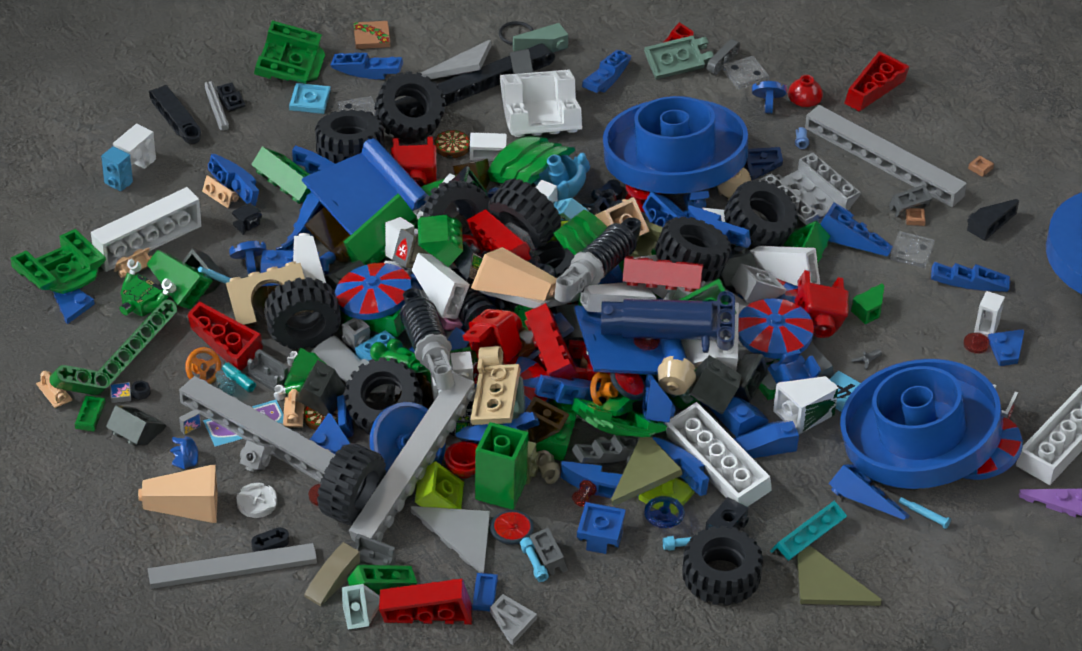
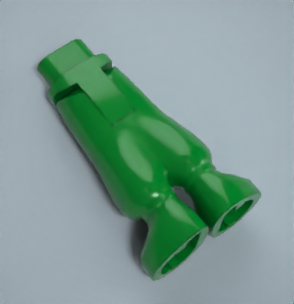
(397, 351)

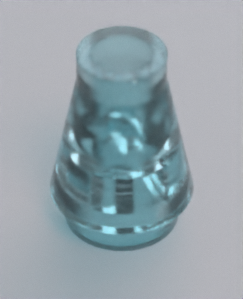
(225, 383)

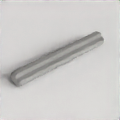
(216, 106)

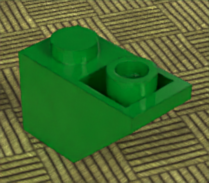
(868, 304)

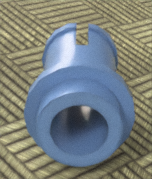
(802, 140)

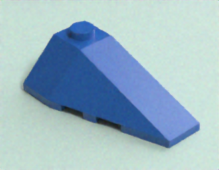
(848, 232)
(741, 416)
(770, 439)
(857, 486)

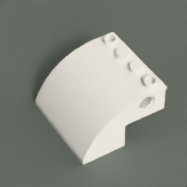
(540, 103)

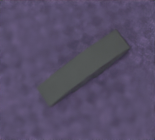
(605, 450)

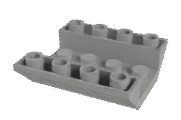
(817, 188)

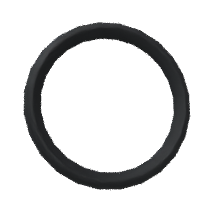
(512, 23)

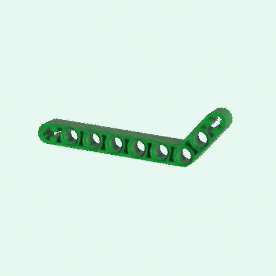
(66, 376)

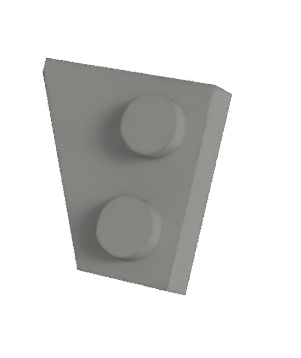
(512, 617)

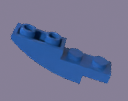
(362, 66)
(608, 72)
(234, 177)
(735, 234)
(564, 390)
(474, 434)
(691, 467)
(577, 472)

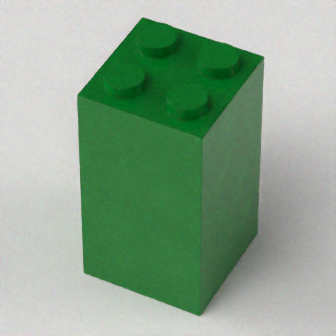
(501, 465)

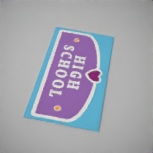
(222, 435)

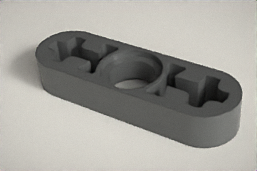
(723, 56)

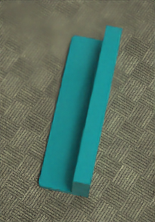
(810, 531)

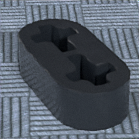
(270, 540)

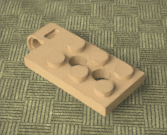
(491, 377)

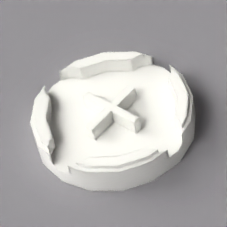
(257, 500)

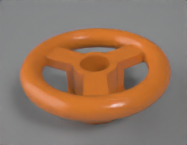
(194, 364)
(606, 389)

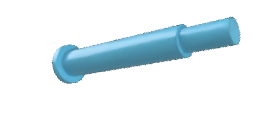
(214, 275)
(926, 513)

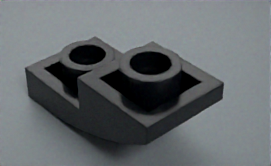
(230, 97)

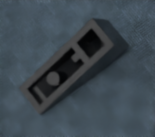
(991, 218)

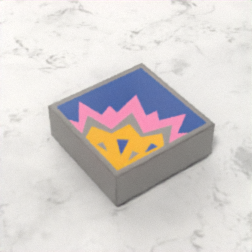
(120, 392)
(190, 421)

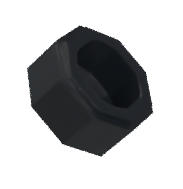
(140, 390)

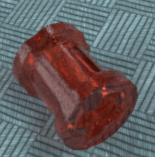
(583, 493)

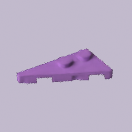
(1060, 500)

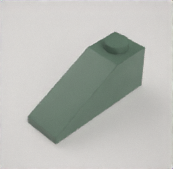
(552, 36)

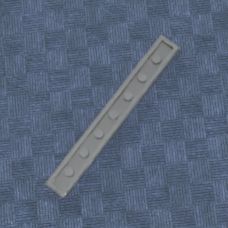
(232, 565)

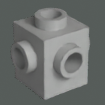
(355, 333)
(255, 455)

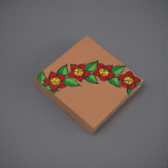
(371, 34)

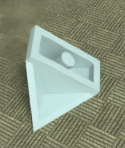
(359, 605)

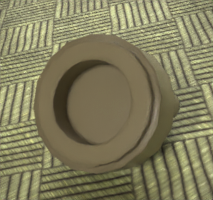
(550, 470)

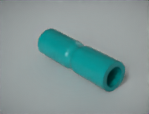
(240, 378)

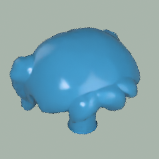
(566, 174)

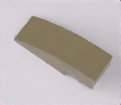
(332, 574)

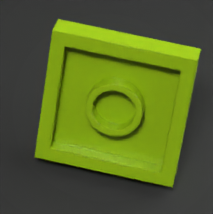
(674, 488)

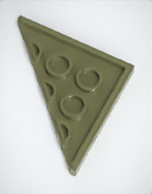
(645, 470)
(828, 584)

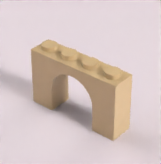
(242, 290)

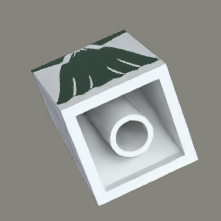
(806, 401)

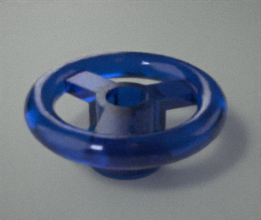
(663, 516)

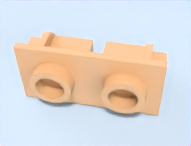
(219, 192)
(139, 255)
(55, 396)
(293, 410)

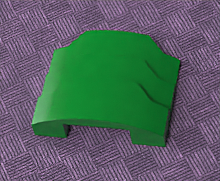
(290, 54)
(525, 159)
(580, 232)
(63, 269)
(634, 425)

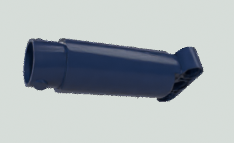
(672, 320)

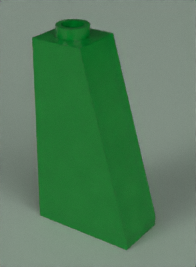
(188, 281)

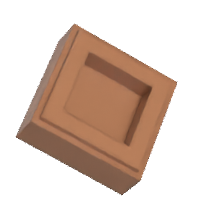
(981, 166)
(915, 216)

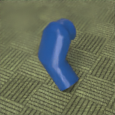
(325, 260)

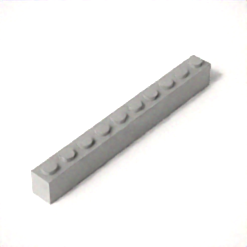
(885, 155)
(253, 425)
(413, 460)

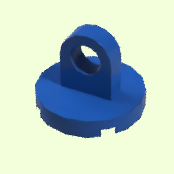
(769, 90)
(248, 251)

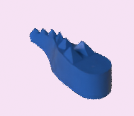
(309, 209)

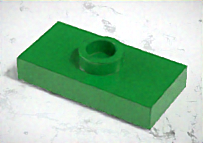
(90, 413)

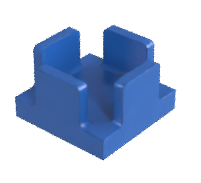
(794, 367)
(601, 527)

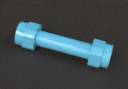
(670, 543)
(540, 571)

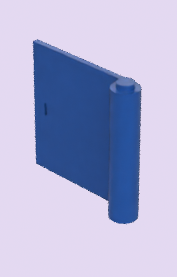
(363, 185)
(620, 354)

